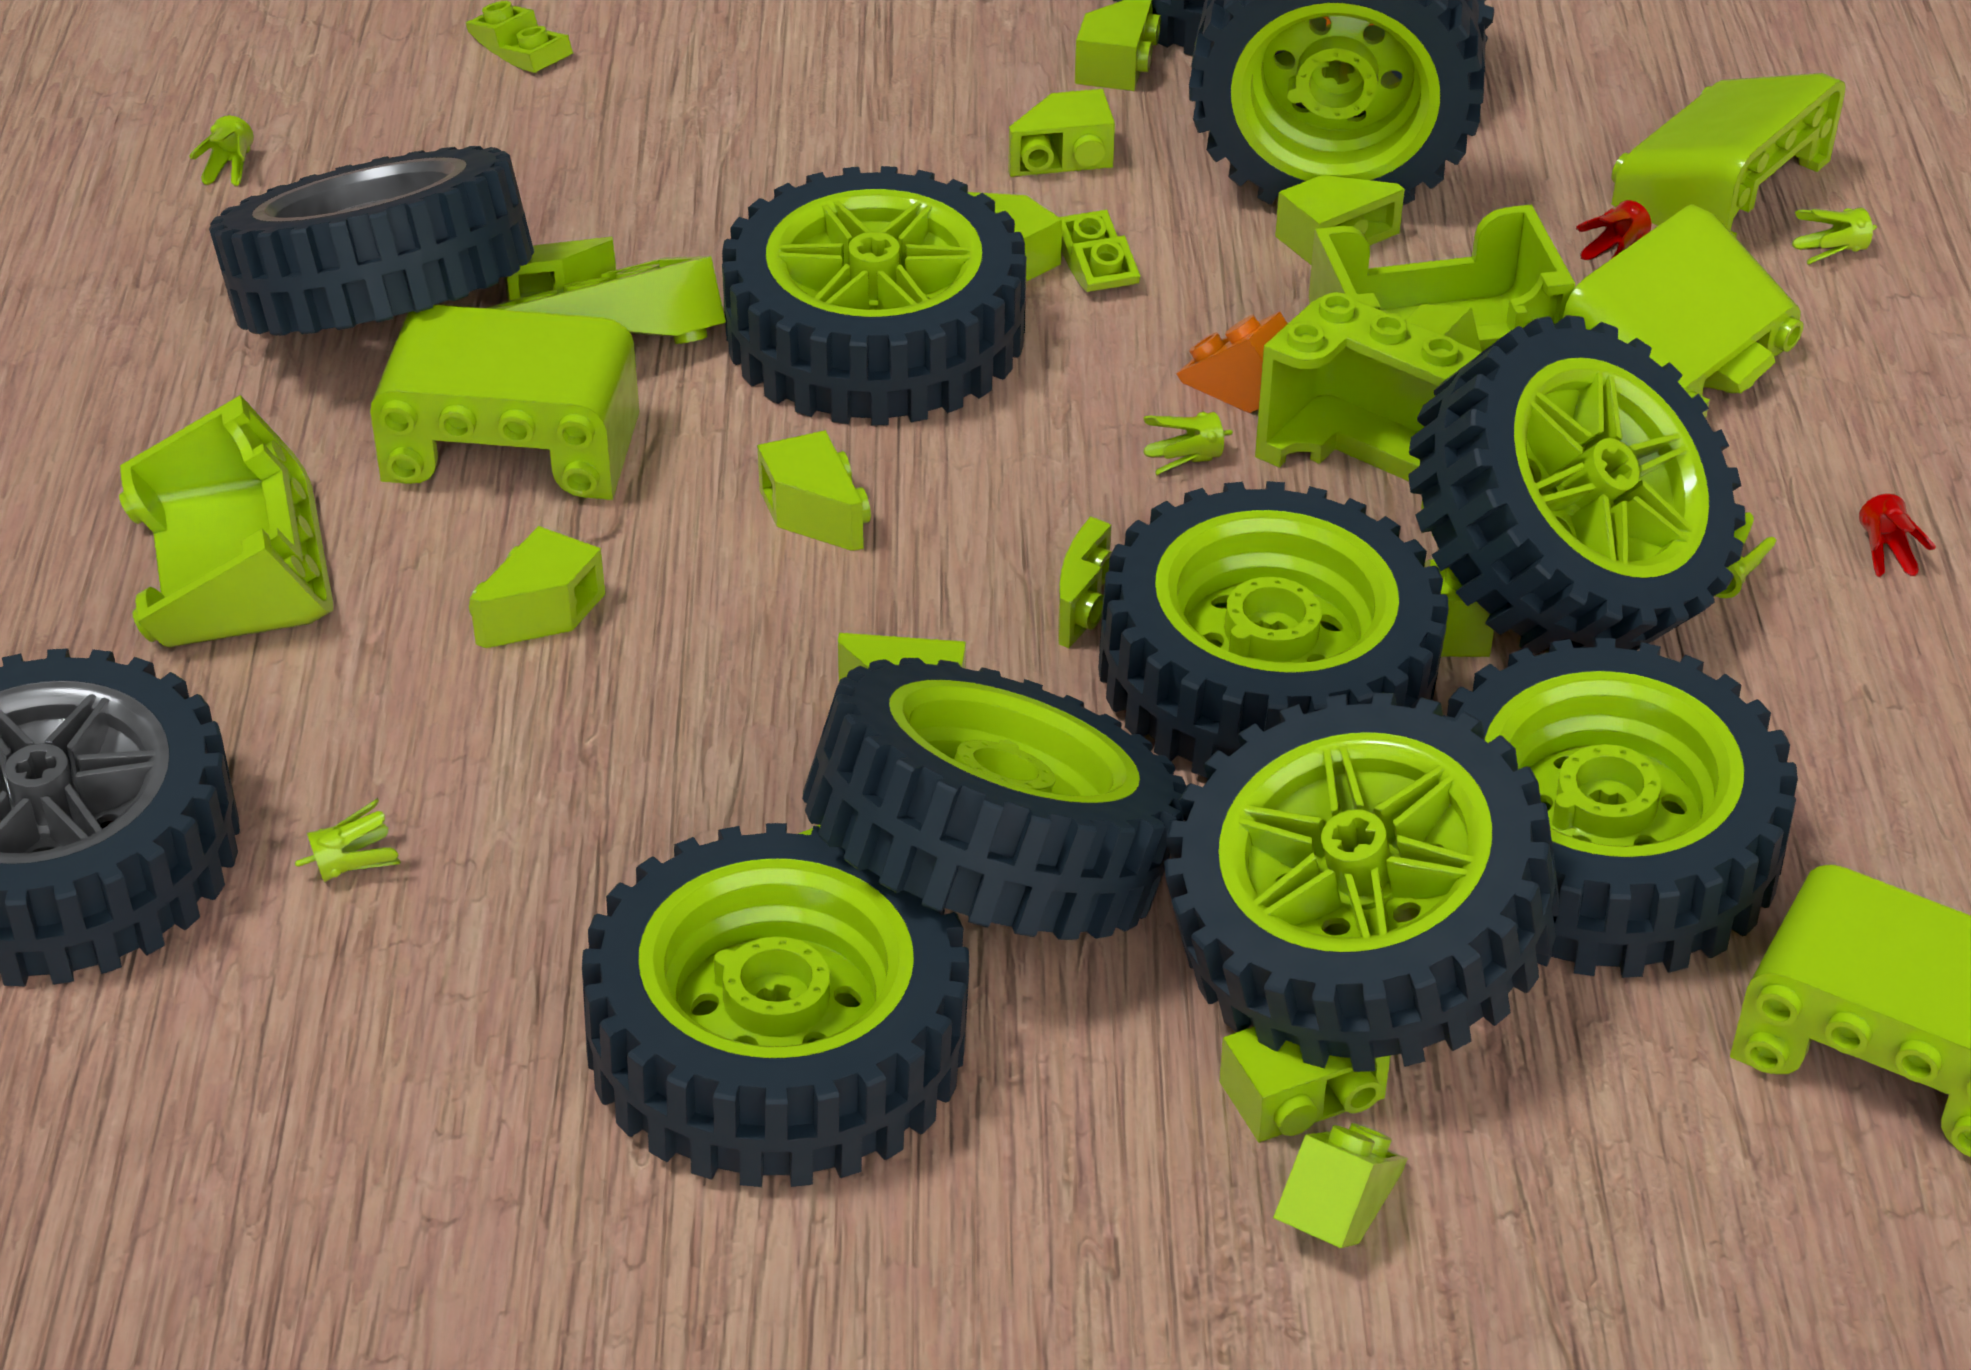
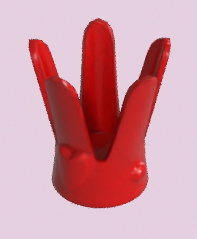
(1623, 227)
(1887, 523)

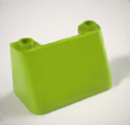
(1730, 144)
(1689, 297)
(228, 530)

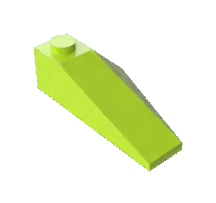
(648, 298)

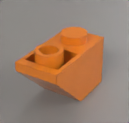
(1232, 365)

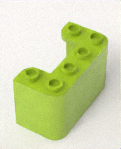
(1506, 280)
(512, 384)
(1350, 384)
(1872, 979)

